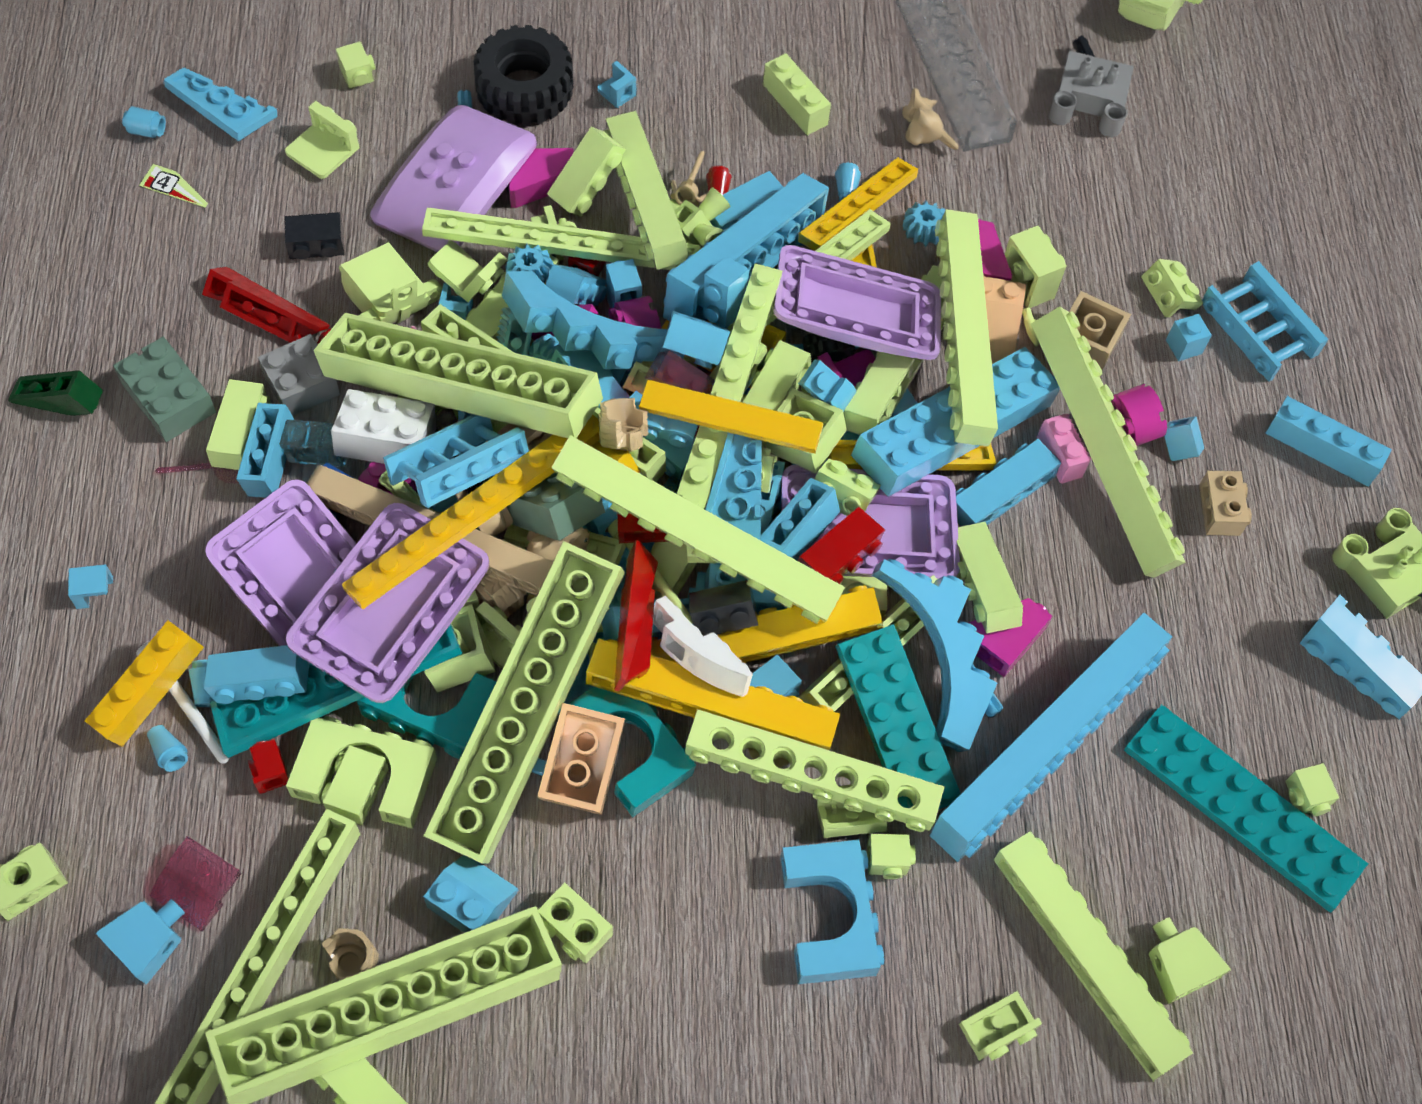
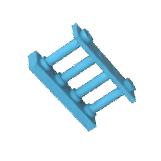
(1281, 307)
(462, 471)

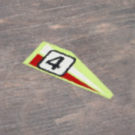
(171, 184)

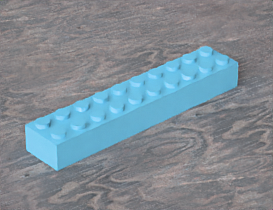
(1050, 739)

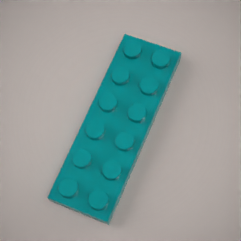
(896, 710)

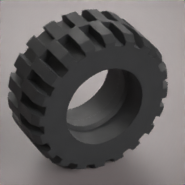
(523, 50)

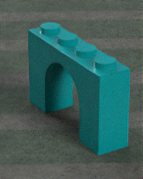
(446, 730)
(667, 764)

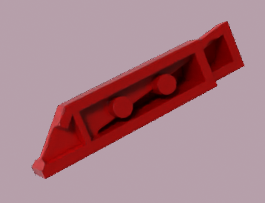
(260, 305)
(636, 617)

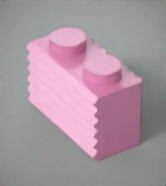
(1063, 441)

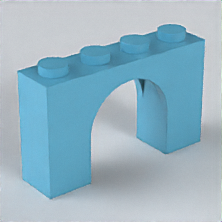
(840, 867)

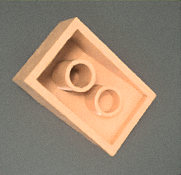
(1004, 315)
(581, 759)

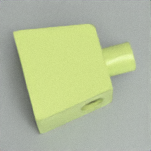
(1184, 961)

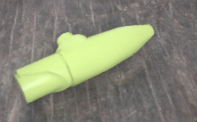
(1028, 319)

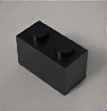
(314, 235)
(723, 608)

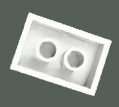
(379, 424)

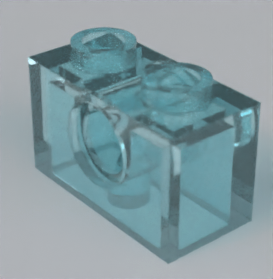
(309, 443)

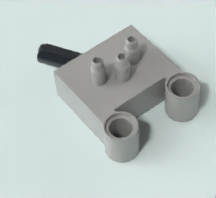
(1093, 88)

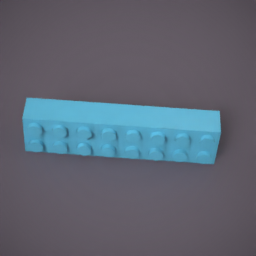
(749, 241)
(921, 436)

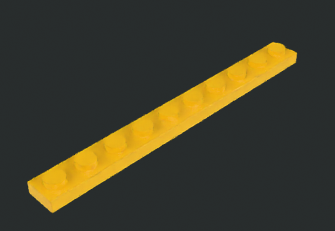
(460, 519)

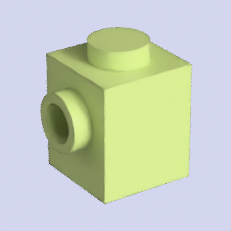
(355, 64)
(1312, 790)
(890, 855)

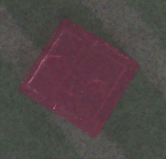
(195, 882)

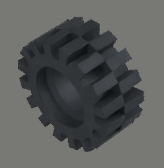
(818, 345)

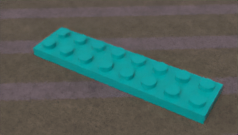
(254, 721)
(1246, 808)

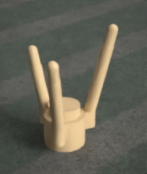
(688, 189)

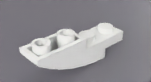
(699, 654)

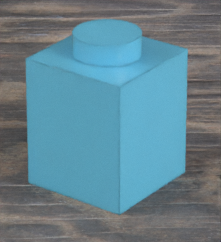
(1188, 337)

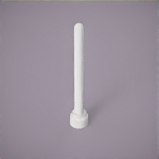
(195, 718)

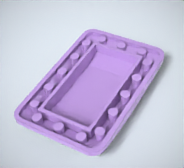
(454, 168)
(858, 304)
(916, 521)
(280, 555)
(390, 638)

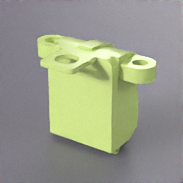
(1152, 13)
(386, 286)

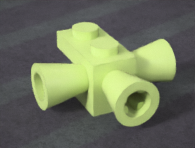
(695, 220)

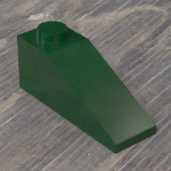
(57, 392)

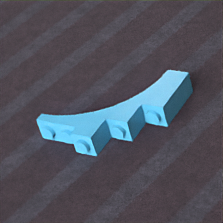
(575, 328)
(956, 645)

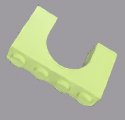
(409, 763)

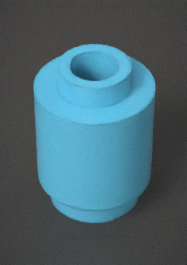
(144, 122)

